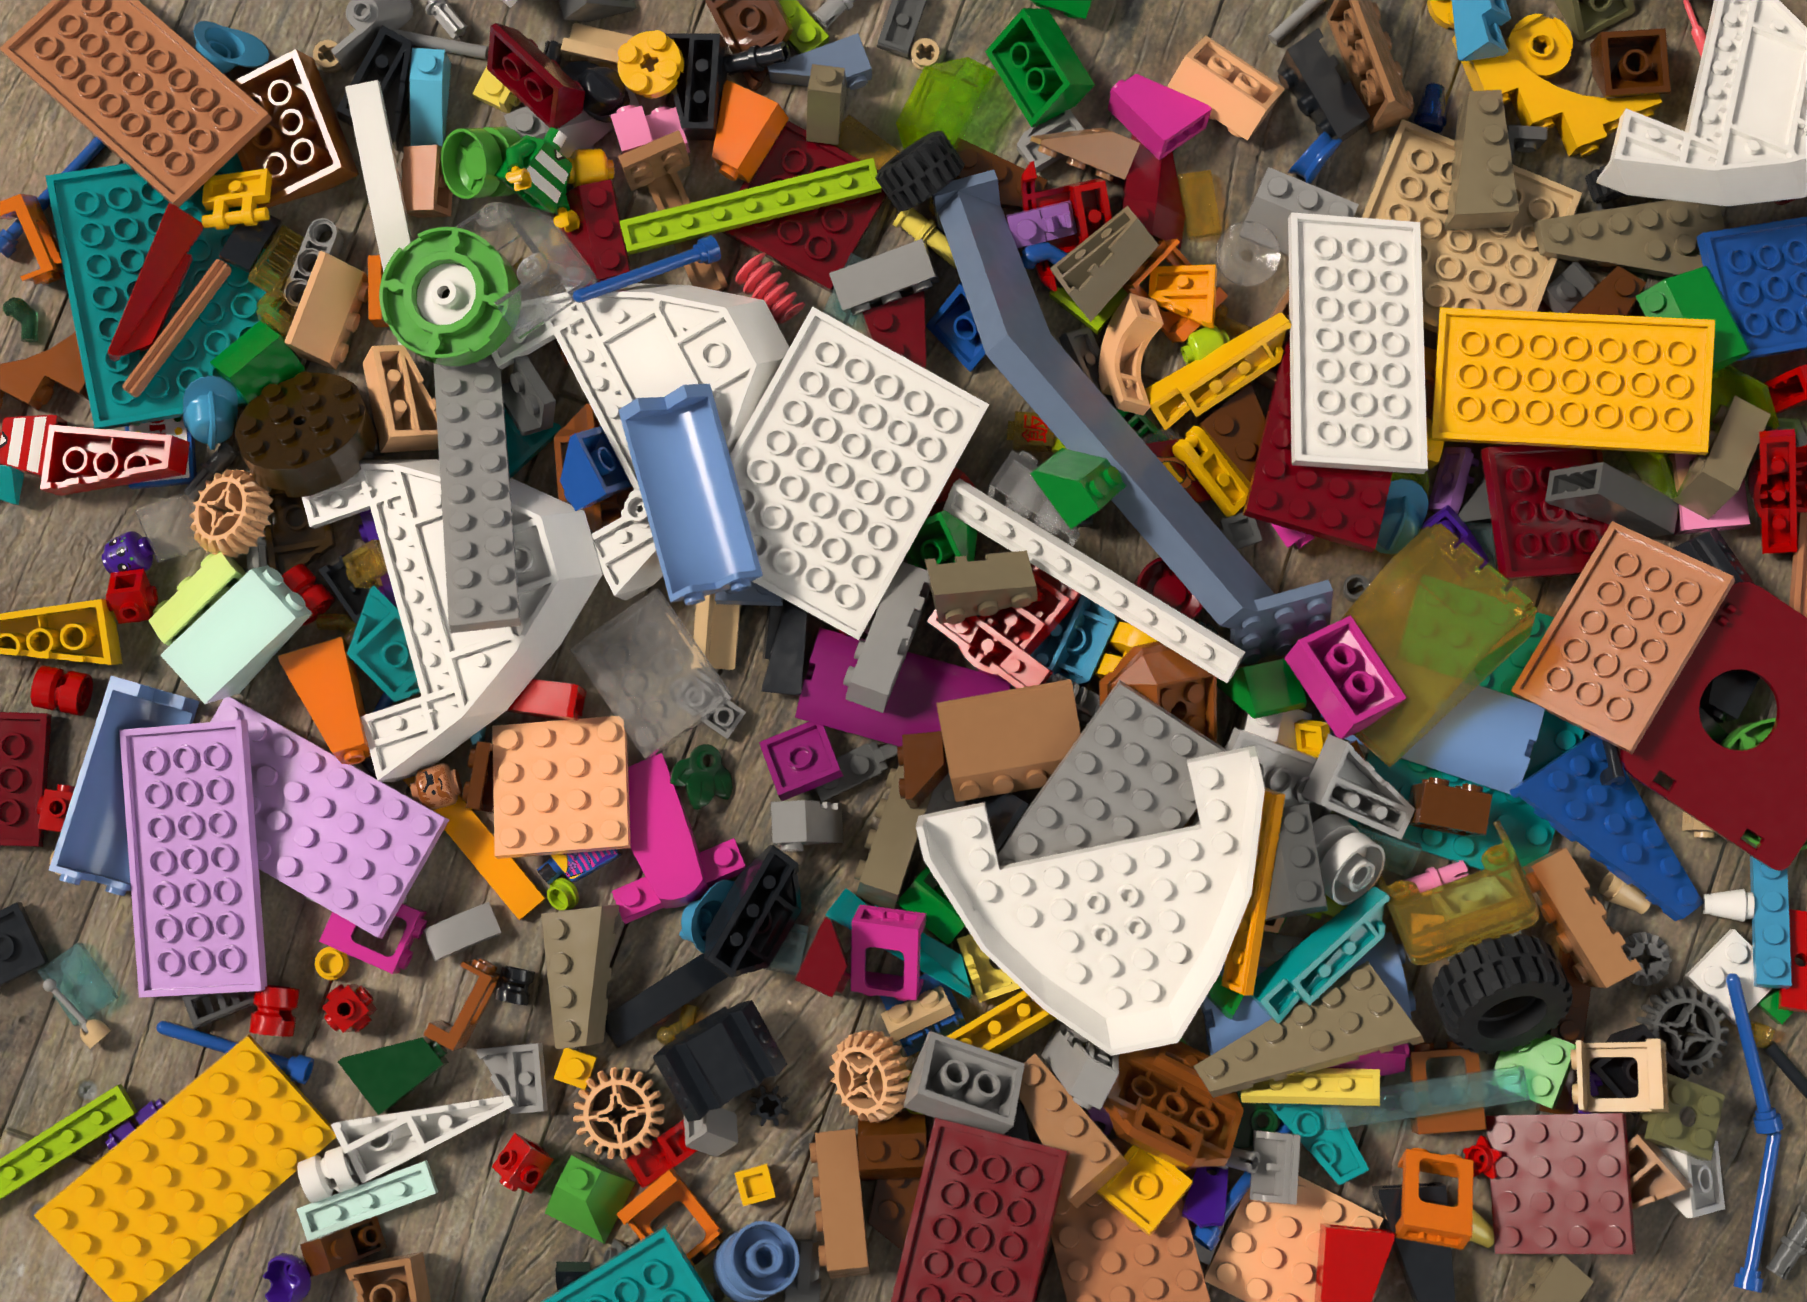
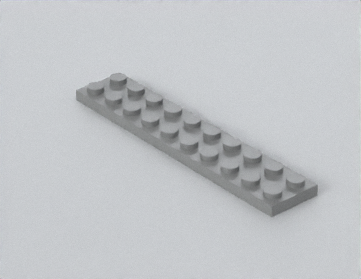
(476, 497)

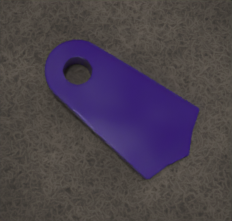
(1207, 1197)

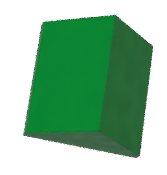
(257, 361)
(943, 539)
(1265, 689)

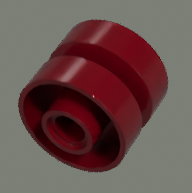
(1166, 586)

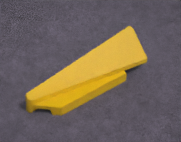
(1219, 373)

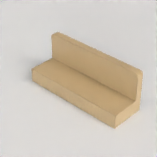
(596, 46)
(717, 632)

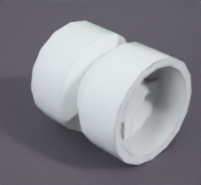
(323, 1175)

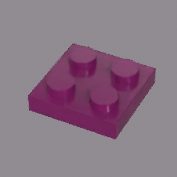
(800, 759)

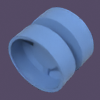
(756, 1262)

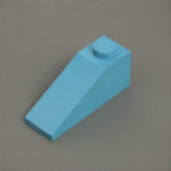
(429, 96)

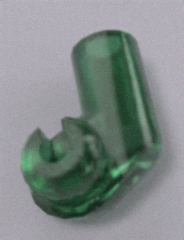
(25, 315)

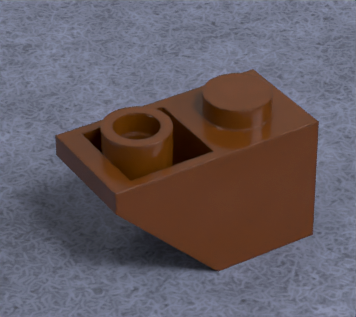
(923, 764)
(343, 1246)

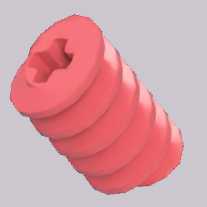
(765, 287)

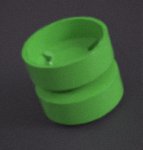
(472, 159)

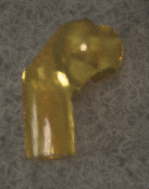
(687, 1018)

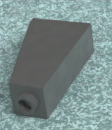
(1612, 496)

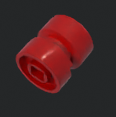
(316, 596)
(56, 689)
(274, 1011)

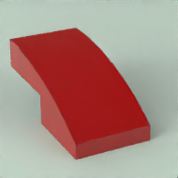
(663, 1154)

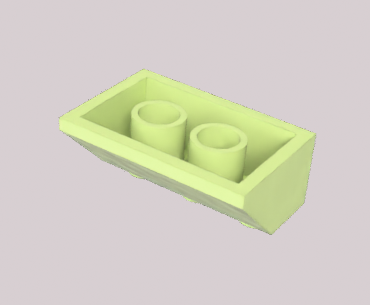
(195, 596)

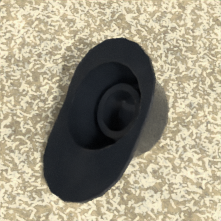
(602, 89)

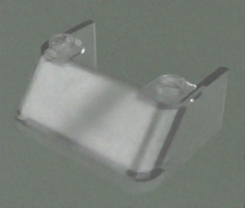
(546, 276)

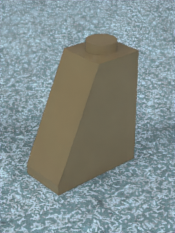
(825, 104)

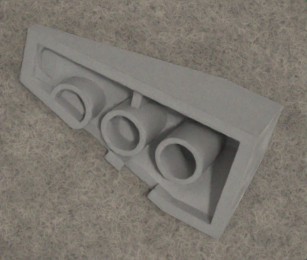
(581, 131)

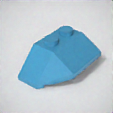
(1078, 641)

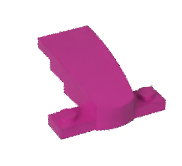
(667, 847)

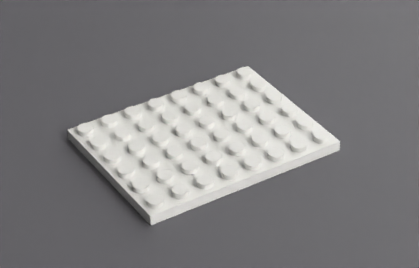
(846, 468)

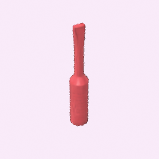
(1697, 31)

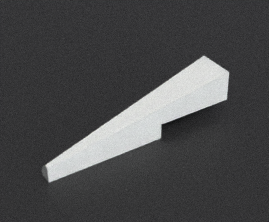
(391, 1139)

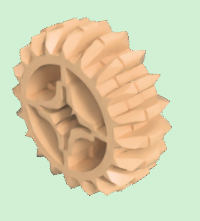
(231, 513)
(870, 1075)
(620, 1129)

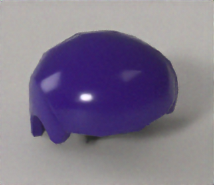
(288, 1279)

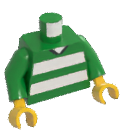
(540, 176)

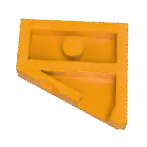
(1186, 291)

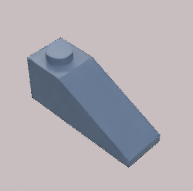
(844, 53)

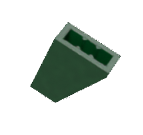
(394, 1070)

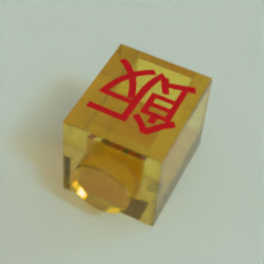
(1029, 433)

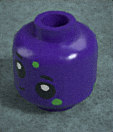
(127, 553)

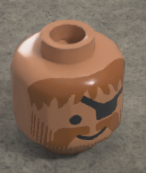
(436, 786)

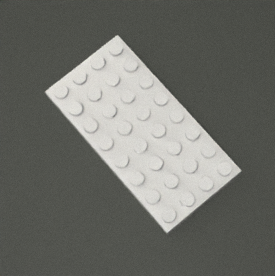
(1356, 344)

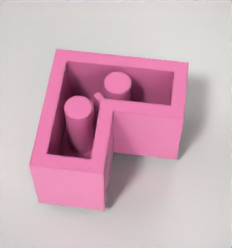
(636, 129)

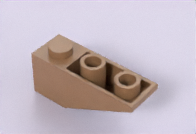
(1096, 147)

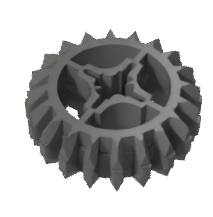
(1687, 1019)

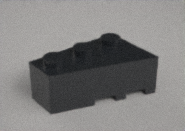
(389, 64)
(700, 84)
(1320, 89)

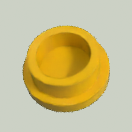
(331, 963)

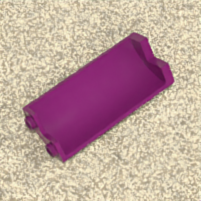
(911, 703)

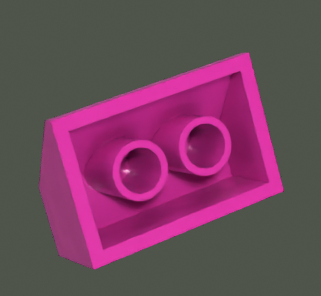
(1344, 677)

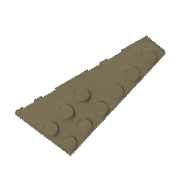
(1641, 237)
(1339, 1026)

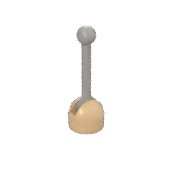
(91, 1030)

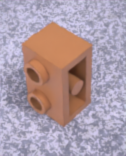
(423, 182)

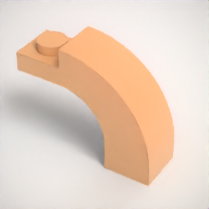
(1123, 350)

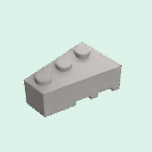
(885, 277)
(1081, 1066)

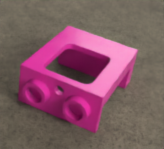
(893, 931)
(339, 936)

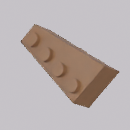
(1579, 920)

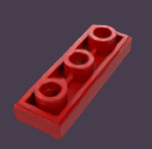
(1796, 996)

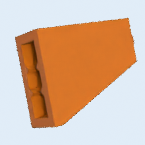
(745, 131)

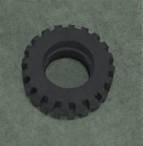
(1502, 993)

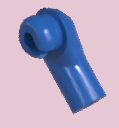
(1041, 252)

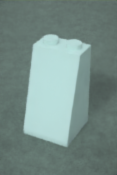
(237, 635)

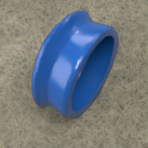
(1315, 157)

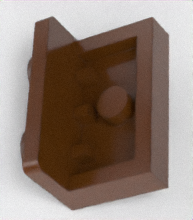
(479, 790)

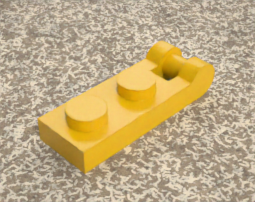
(1212, 471)

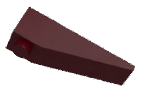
(1155, 194)

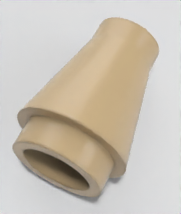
(1624, 895)

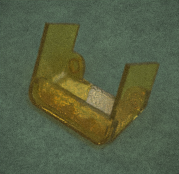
(1463, 910)

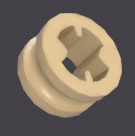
(925, 44)
(324, 65)

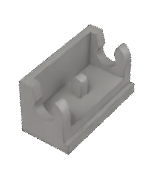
(1278, 1167)

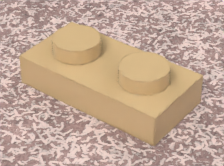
(917, 1014)

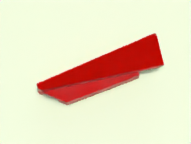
(157, 283)

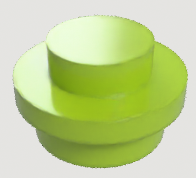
(563, 894)

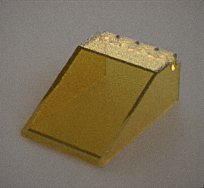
(1437, 632)

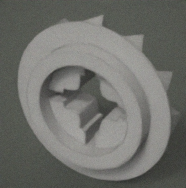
(1654, 947)

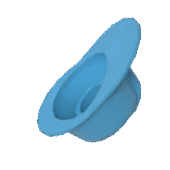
(229, 47)
(210, 410)
(1402, 515)
(700, 913)

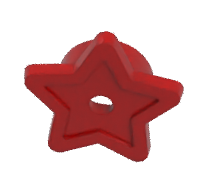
(1491, 1157)

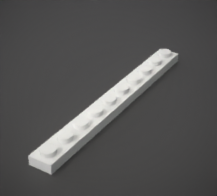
(1094, 581)

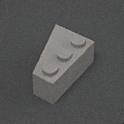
(1354, 788)
(805, 824)

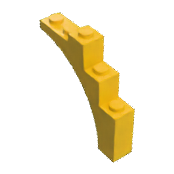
(1580, 119)

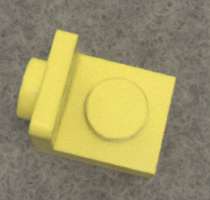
(494, 93)

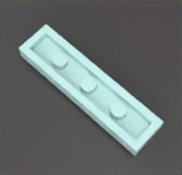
(367, 1200)

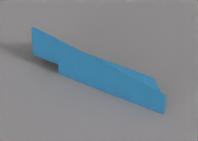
(1478, 28)

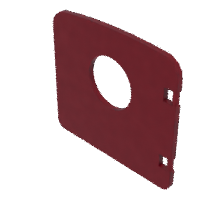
(1725, 787)

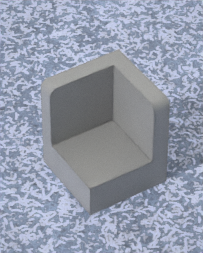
(712, 1133)

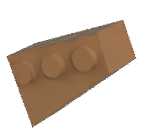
(1652, 1173)

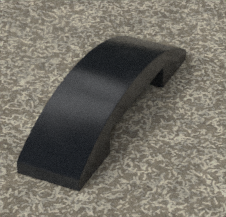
(661, 999)

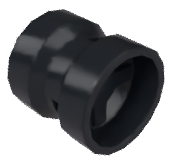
(514, 993)

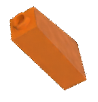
(332, 695)

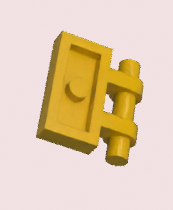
(236, 190)

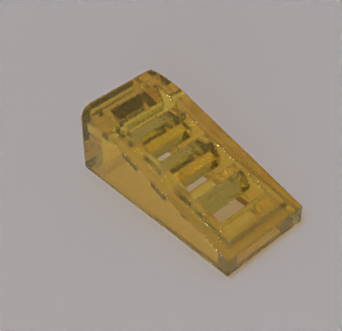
(268, 276)

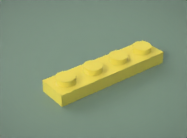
(1319, 1087)

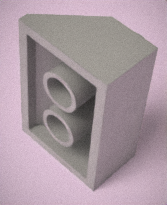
(1284, 194)
(964, 1084)

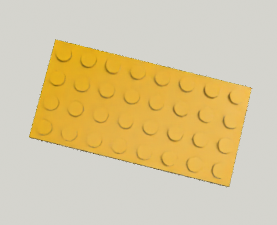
(1573, 380)
(186, 1173)

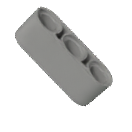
(308, 253)

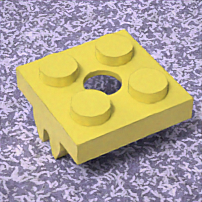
(985, 979)

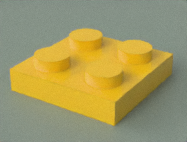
(1145, 1189)

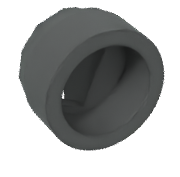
(1353, 583)

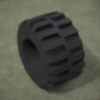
(920, 171)

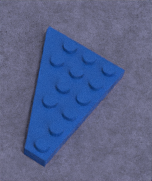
(1610, 824)

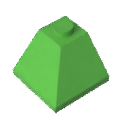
(589, 1197)

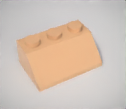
(1229, 85)
(328, 311)

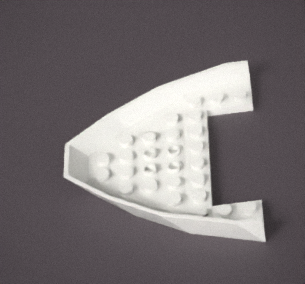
(1743, 121)
(648, 345)
(469, 674)
(1118, 931)

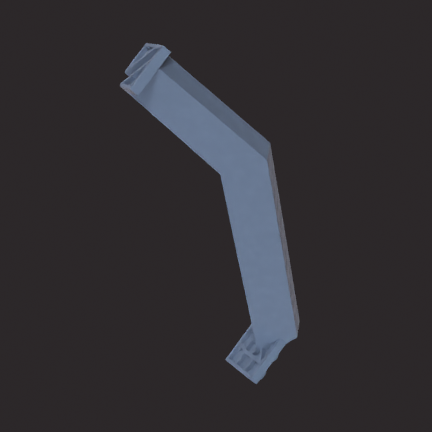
(1086, 422)

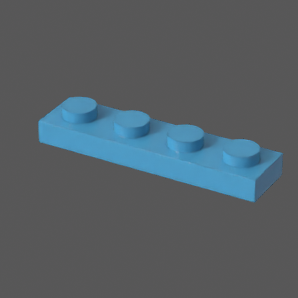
(1770, 927)

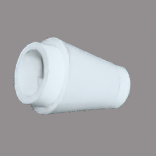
(1730, 904)

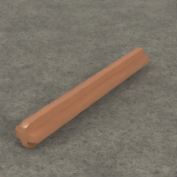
(177, 328)

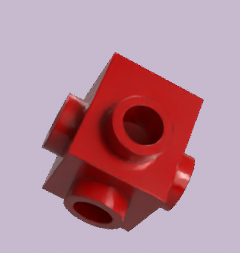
(131, 596)
(54, 807)
(361, 1008)
(522, 1164)

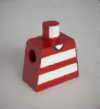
(25, 440)

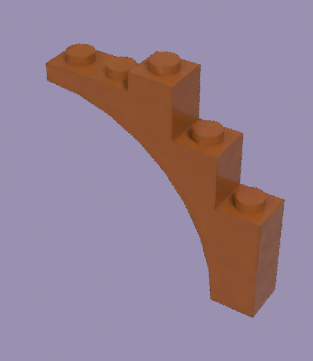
(34, 377)

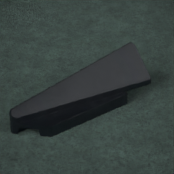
(784, 648)

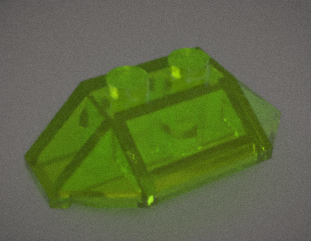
(944, 100)

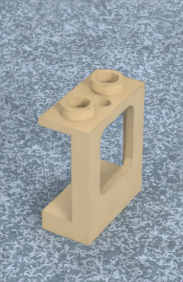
(1651, 1076)

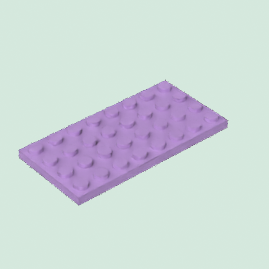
(332, 825)
(193, 859)

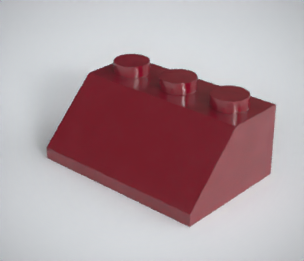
(533, 77)
(600, 232)
(825, 962)

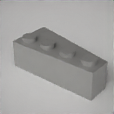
(888, 639)

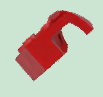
(1089, 208)

